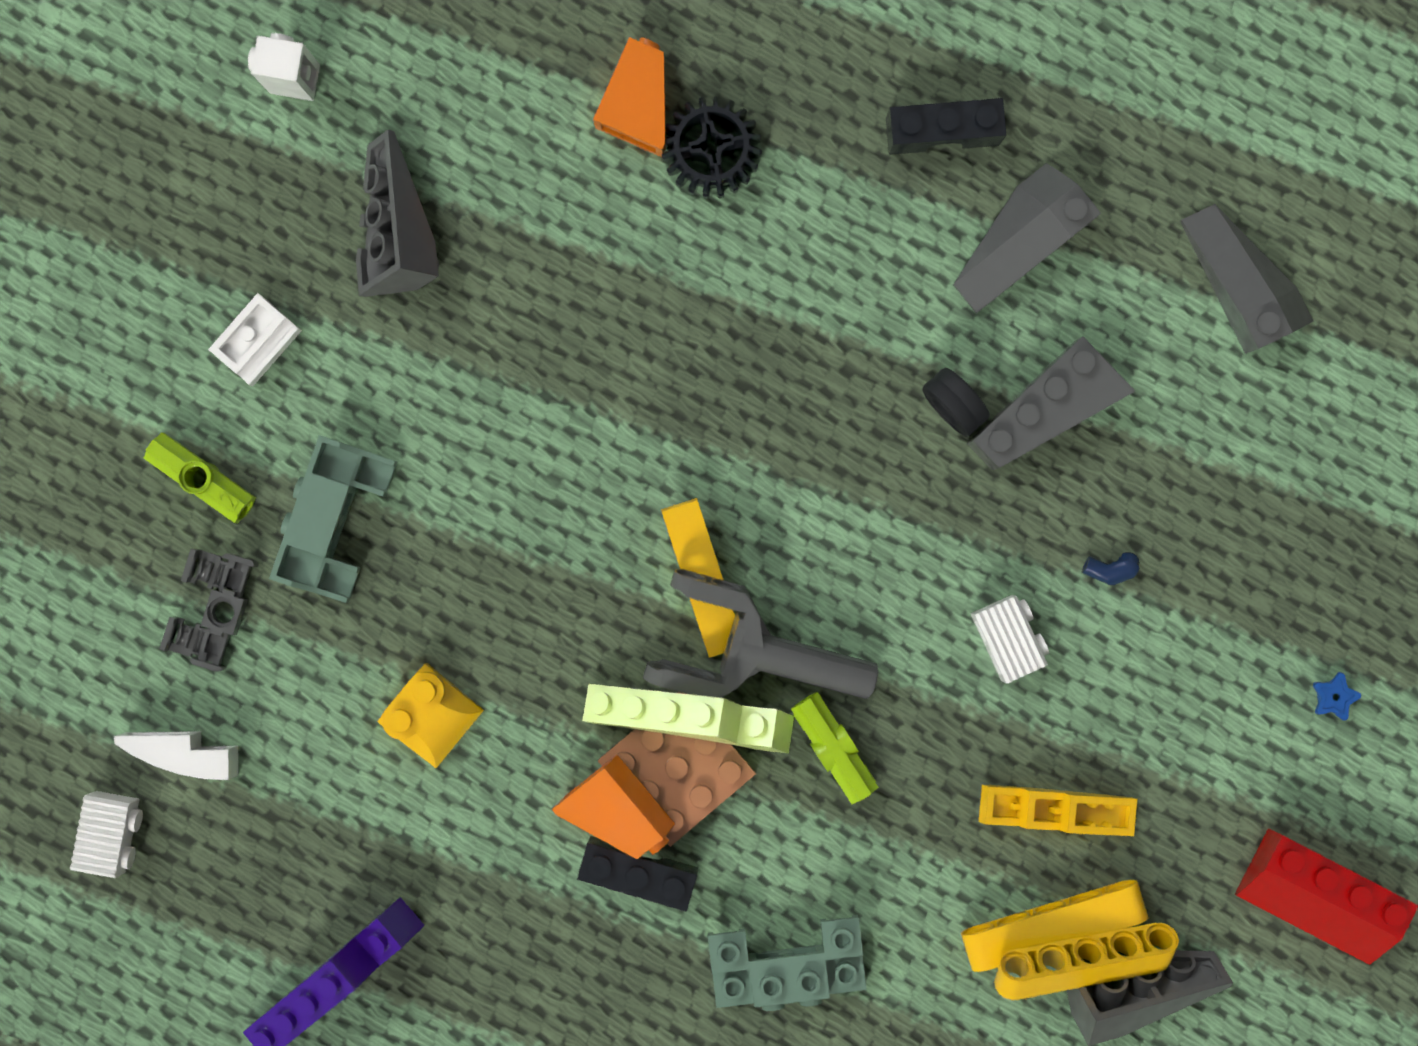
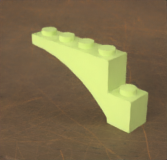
(690, 717)

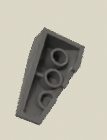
(1030, 227)
(398, 237)
(1248, 285)
(1129, 1004)

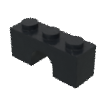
(961, 122)
(646, 878)

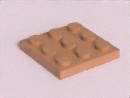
(682, 773)

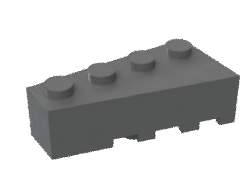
(1056, 400)

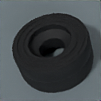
(956, 402)

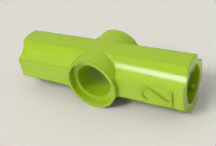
(181, 466)
(834, 748)

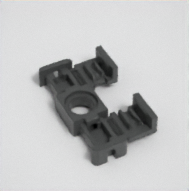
(212, 642)

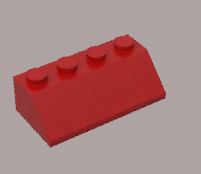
(1325, 898)

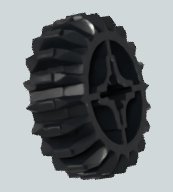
(706, 116)

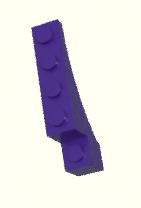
(336, 977)

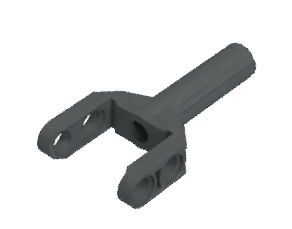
(754, 649)

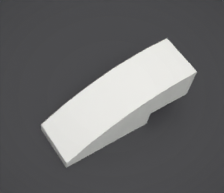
(181, 753)

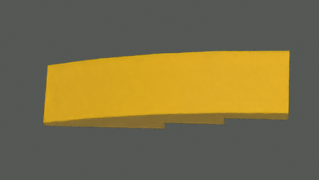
(697, 555)
(1058, 810)

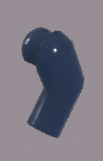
(1114, 573)

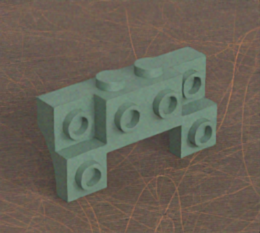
(320, 514)
(789, 974)

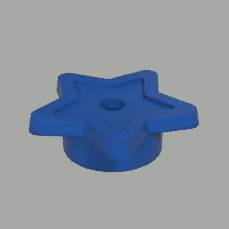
(1325, 696)

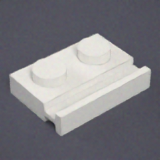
(255, 339)

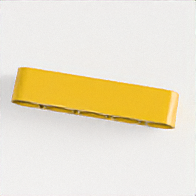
(1080, 915)
(1074, 973)

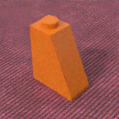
(636, 98)
(617, 810)

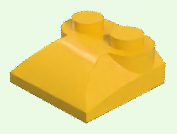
(430, 715)

